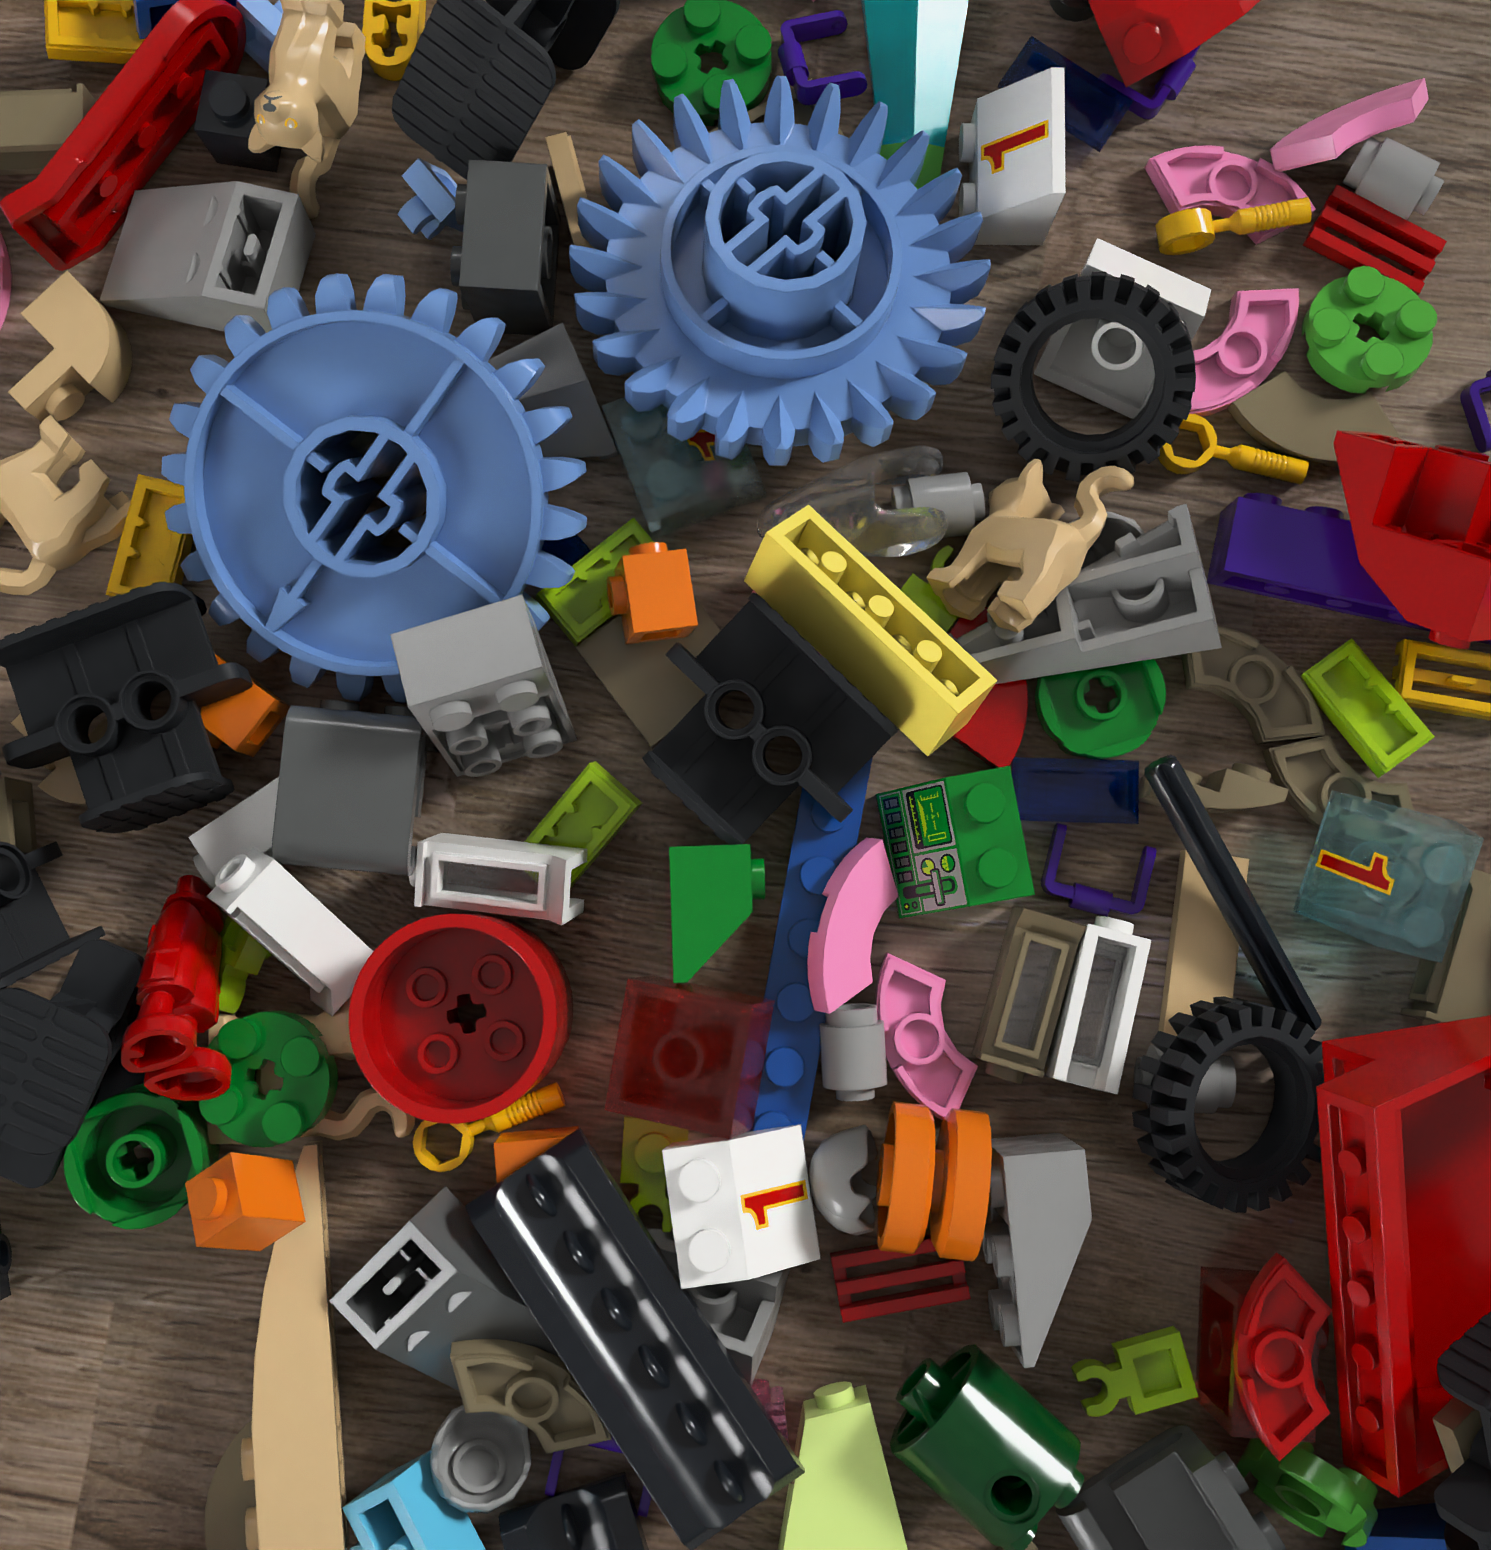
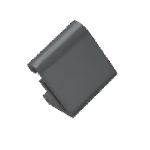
(350, 788)
(1168, 1499)

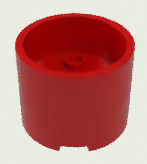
(410, 1028)

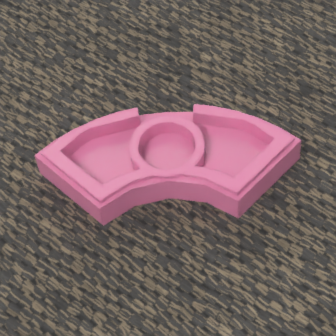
(1343, 127)
(1220, 183)
(1246, 350)
(842, 947)
(916, 1037)

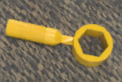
(1194, 229)
(1239, 457)
(524, 1109)

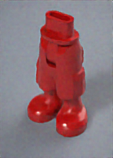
(180, 999)

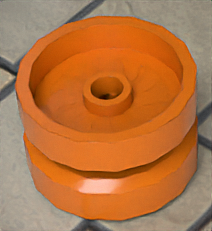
(942, 1181)

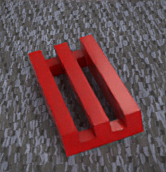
(1376, 232)
(897, 1302)

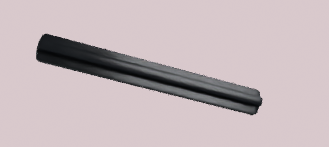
(1229, 889)

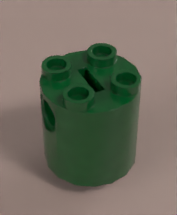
(986, 1446)

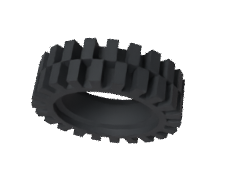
(1092, 298)
(1175, 1085)

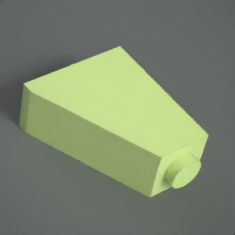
(846, 1486)

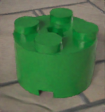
(129, 1190)

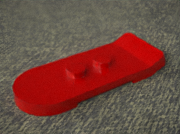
(126, 134)

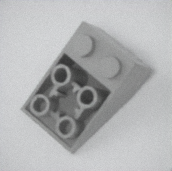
(208, 252)
(483, 687)
(1035, 1234)

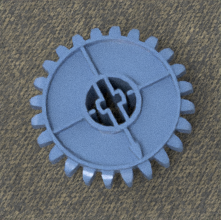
(777, 277)
(282, 488)

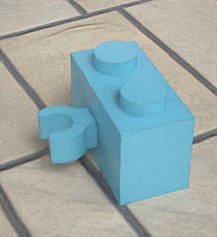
(409, 1514)

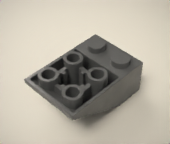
(435, 1289)

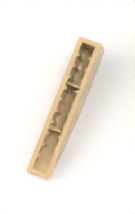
(296, 1389)

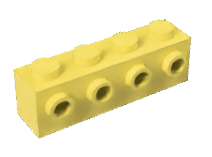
(868, 629)

